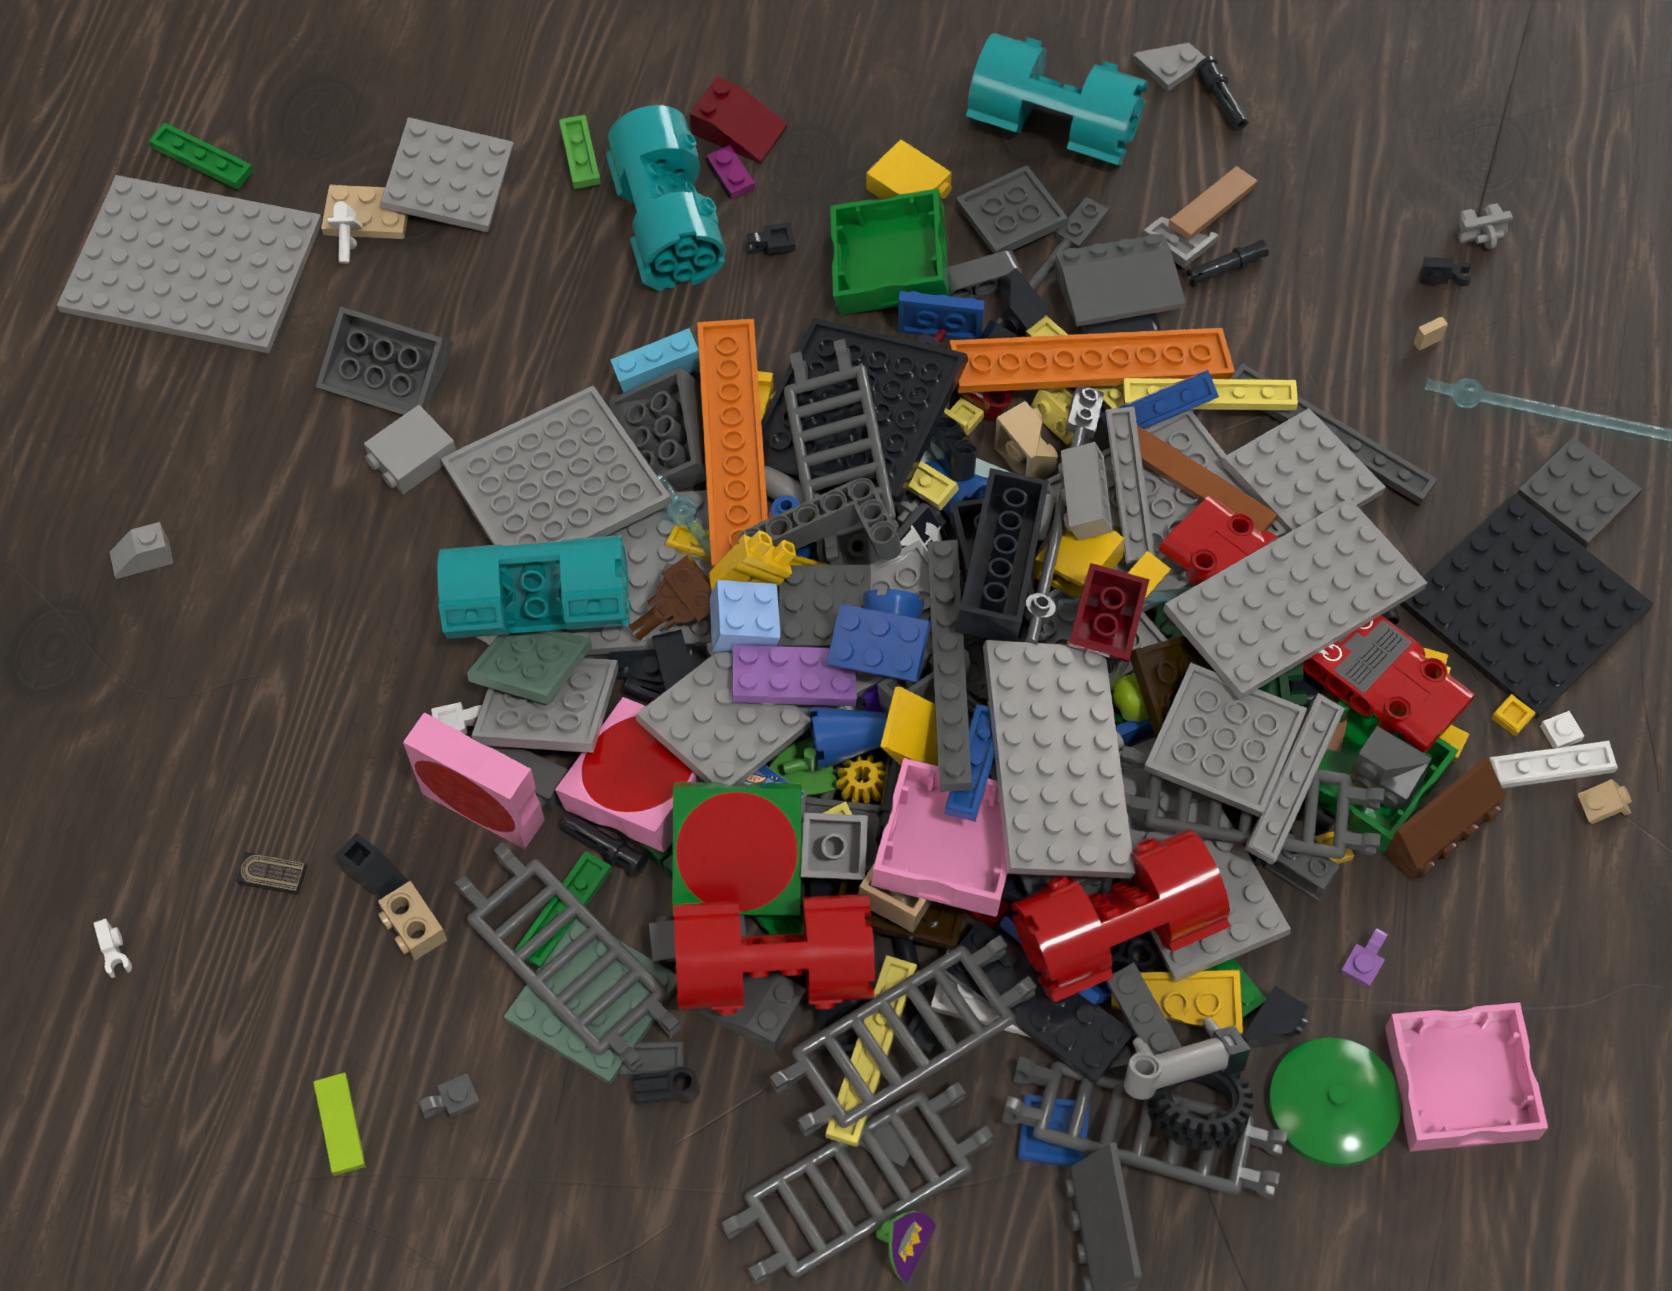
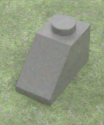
(141, 551)

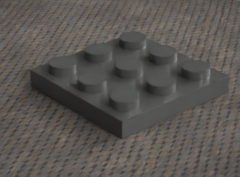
(1012, 210)
(1579, 492)
(812, 601)

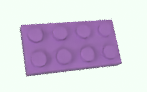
(790, 677)

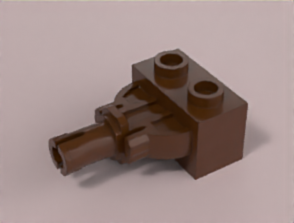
(682, 593)

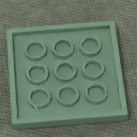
(539, 1021)

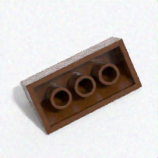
(1446, 821)

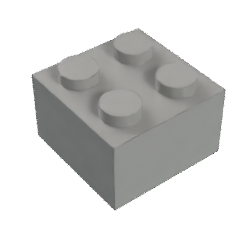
(834, 846)

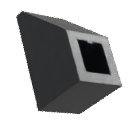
(369, 867)

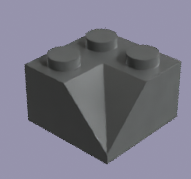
(1389, 765)

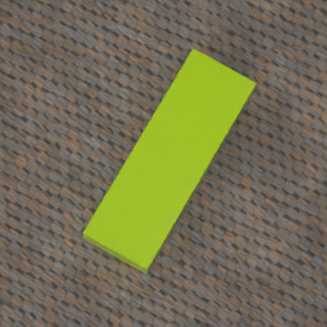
(339, 1124)

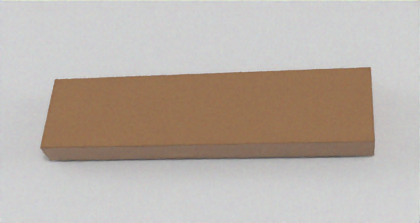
(1212, 203)

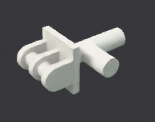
(343, 220)

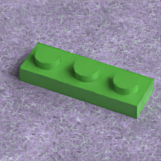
(579, 151)

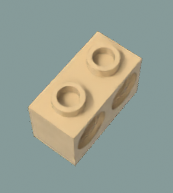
(416, 918)

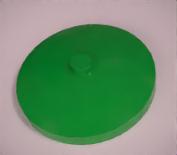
(1334, 1102)

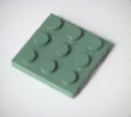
(530, 663)

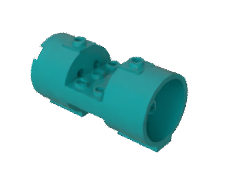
(1012, 80)
(655, 169)
(533, 587)

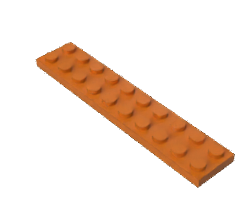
(1091, 359)
(731, 431)

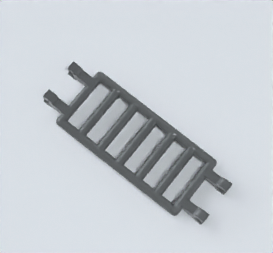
(799, 436)
(1365, 843)
(557, 1003)
(832, 1109)
(1017, 1112)
(851, 1234)

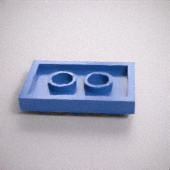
(929, 313)
(879, 643)

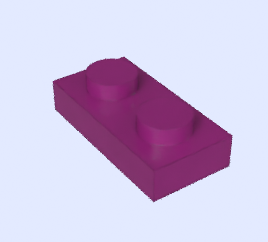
(730, 172)

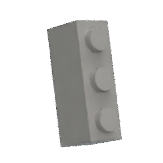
(1085, 491)

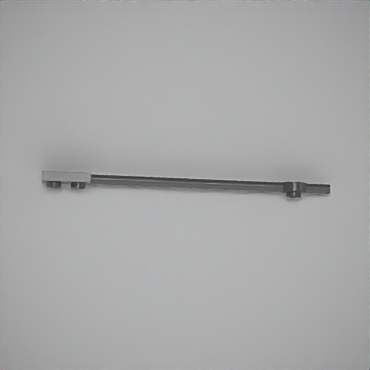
(1080, 228)
(1083, 423)

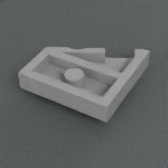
(1169, 64)
(1182, 250)

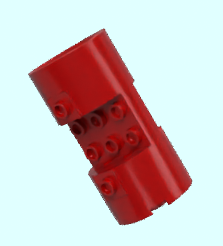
(1071, 932)
(832, 950)

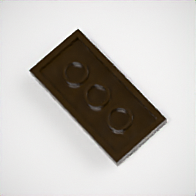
(937, 928)

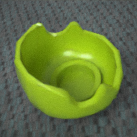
(1128, 699)

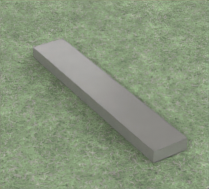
(1129, 484)
(1295, 779)

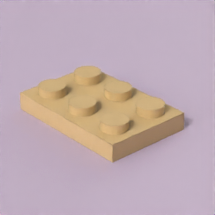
(367, 205)

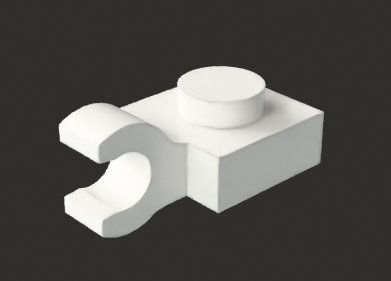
(456, 716)
(109, 942)

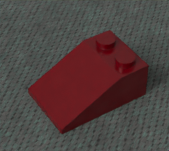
(737, 119)
(1108, 612)

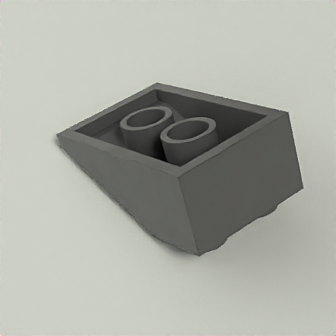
(768, 1010)

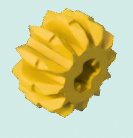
(860, 790)

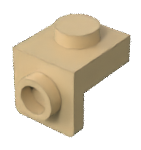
(1605, 801)

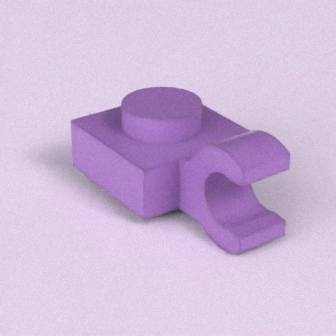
(1364, 962)

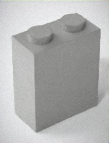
(409, 449)

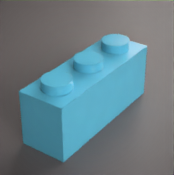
(656, 360)

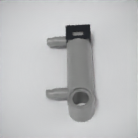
(1222, 1052)

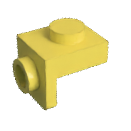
(965, 414)

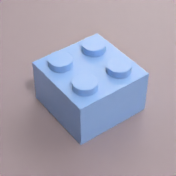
(744, 615)

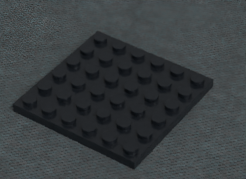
(908, 391)
(1526, 604)

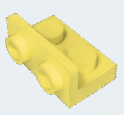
(1054, 409)

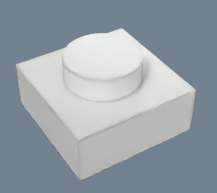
(1562, 730)

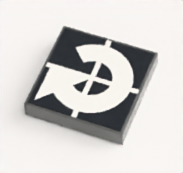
(921, 526)

